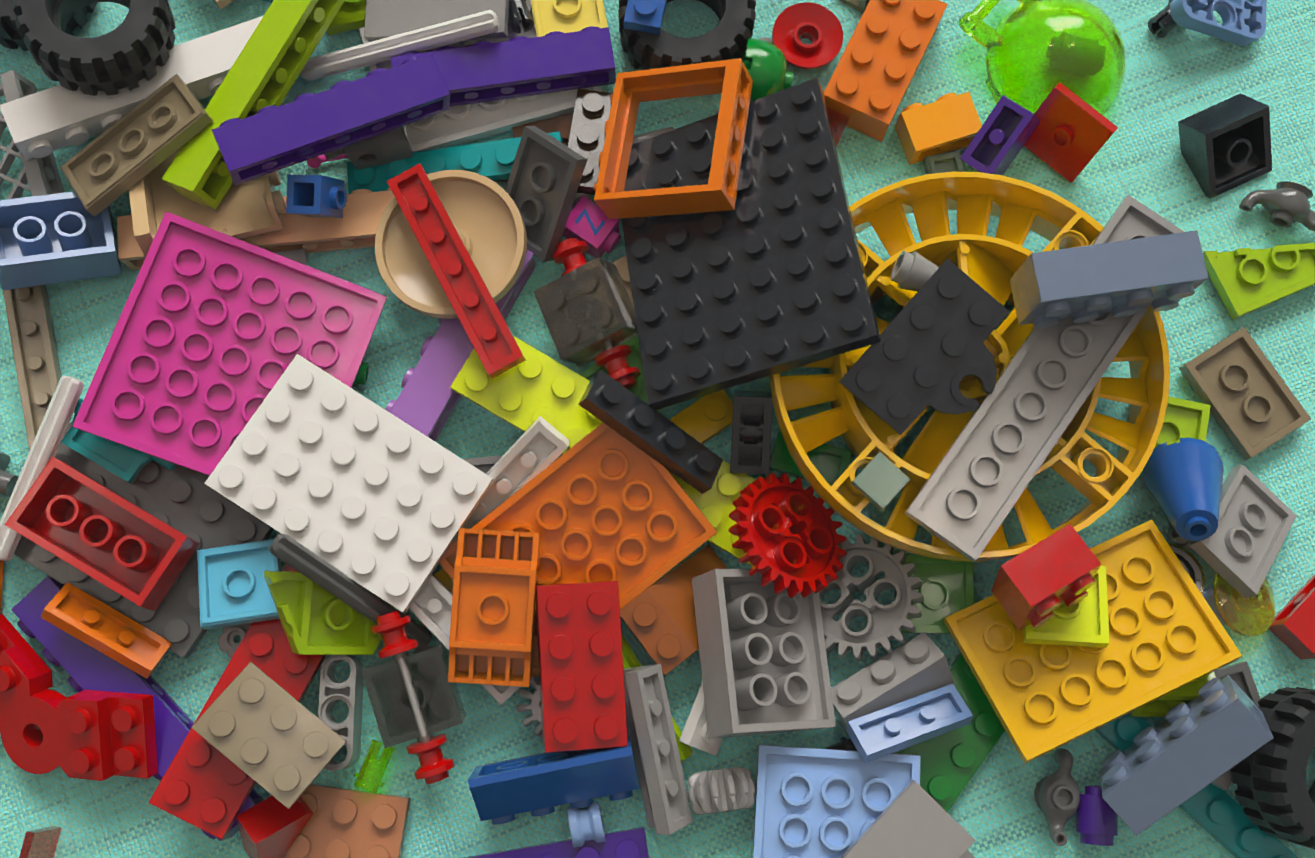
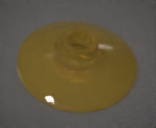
(1244, 616)

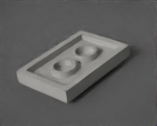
(1248, 532)

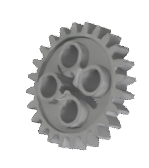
(884, 621)

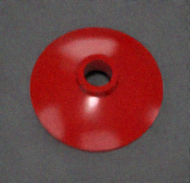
(809, 22)

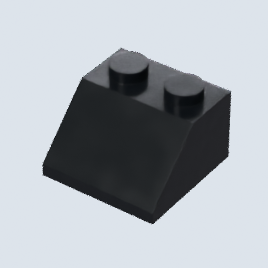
(1227, 144)

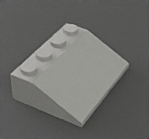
(760, 657)

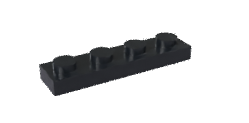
(651, 432)

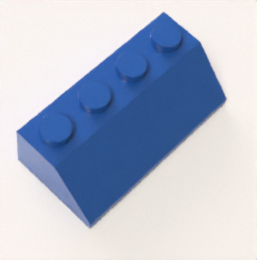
(551, 780)

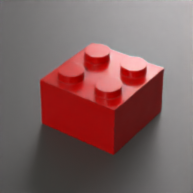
(1045, 578)

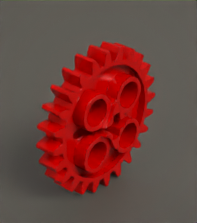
(787, 535)

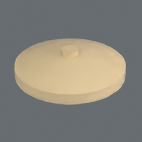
(487, 225)

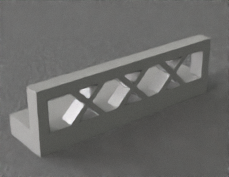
(656, 749)

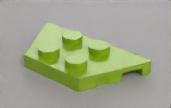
(317, 619)

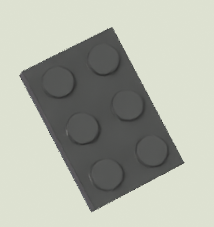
(544, 188)

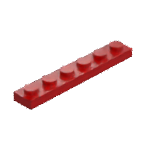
(456, 271)

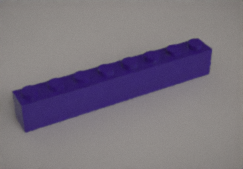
(96, 671)

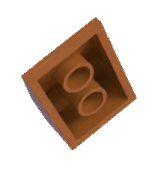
(665, 612)

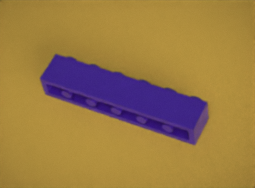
(524, 65)
(331, 118)

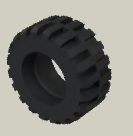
(724, 42)
(102, 61)
(1274, 776)

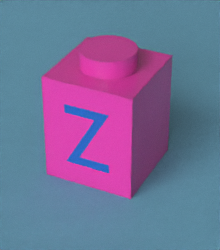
(591, 225)

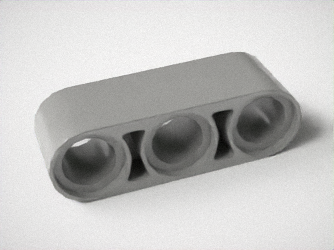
(352, 694)

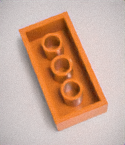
(882, 62)

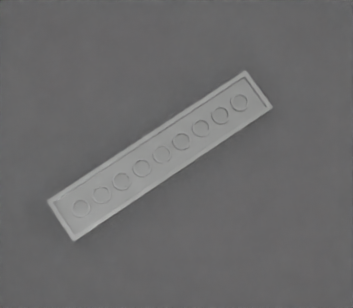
(1026, 411)

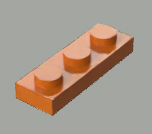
(106, 630)

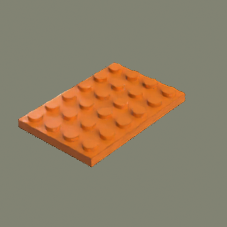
(601, 518)

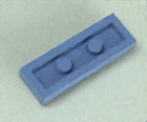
(909, 723)

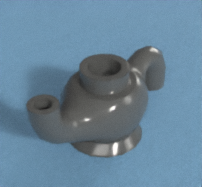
(1284, 205)
(1058, 796)

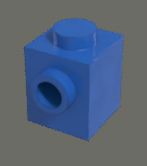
(315, 196)

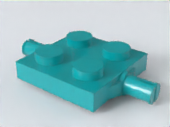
(110, 455)

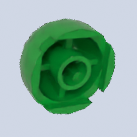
(766, 67)

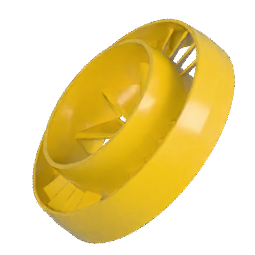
(991, 265)

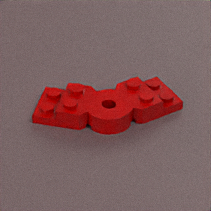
(84, 734)

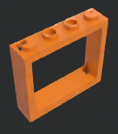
(681, 81)

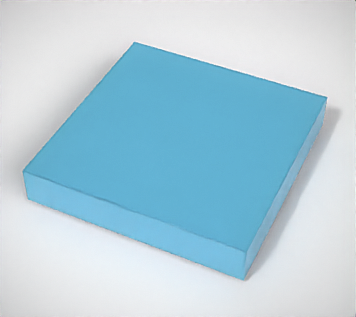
(234, 584)

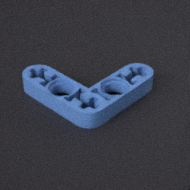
(1241, 19)

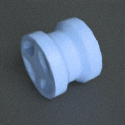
(586, 824)

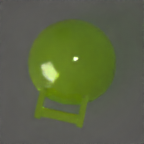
(1050, 45)

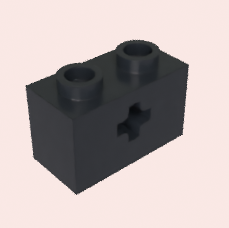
(751, 432)

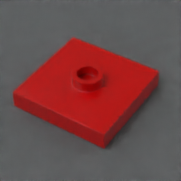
(1068, 132)

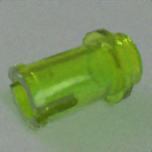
(373, 768)

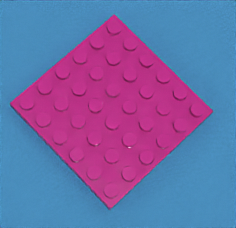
(211, 339)

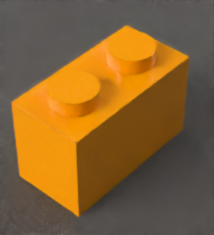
(937, 126)

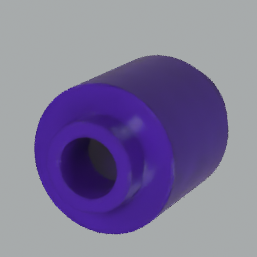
(1095, 818)

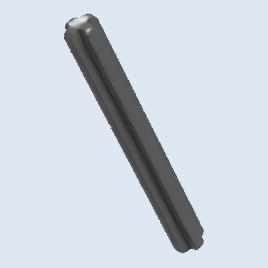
(340, 584)

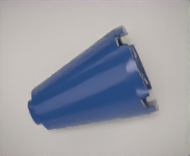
(1187, 486)

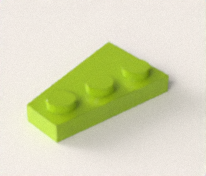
(1260, 276)

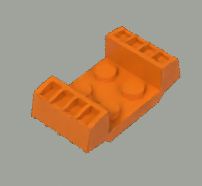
(493, 607)

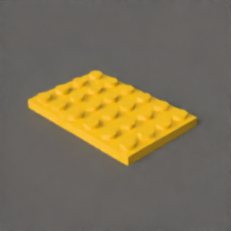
(1056, 693)

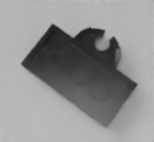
(929, 352)

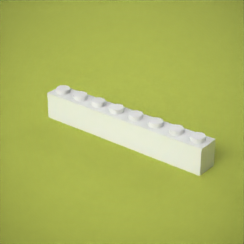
(69, 117)

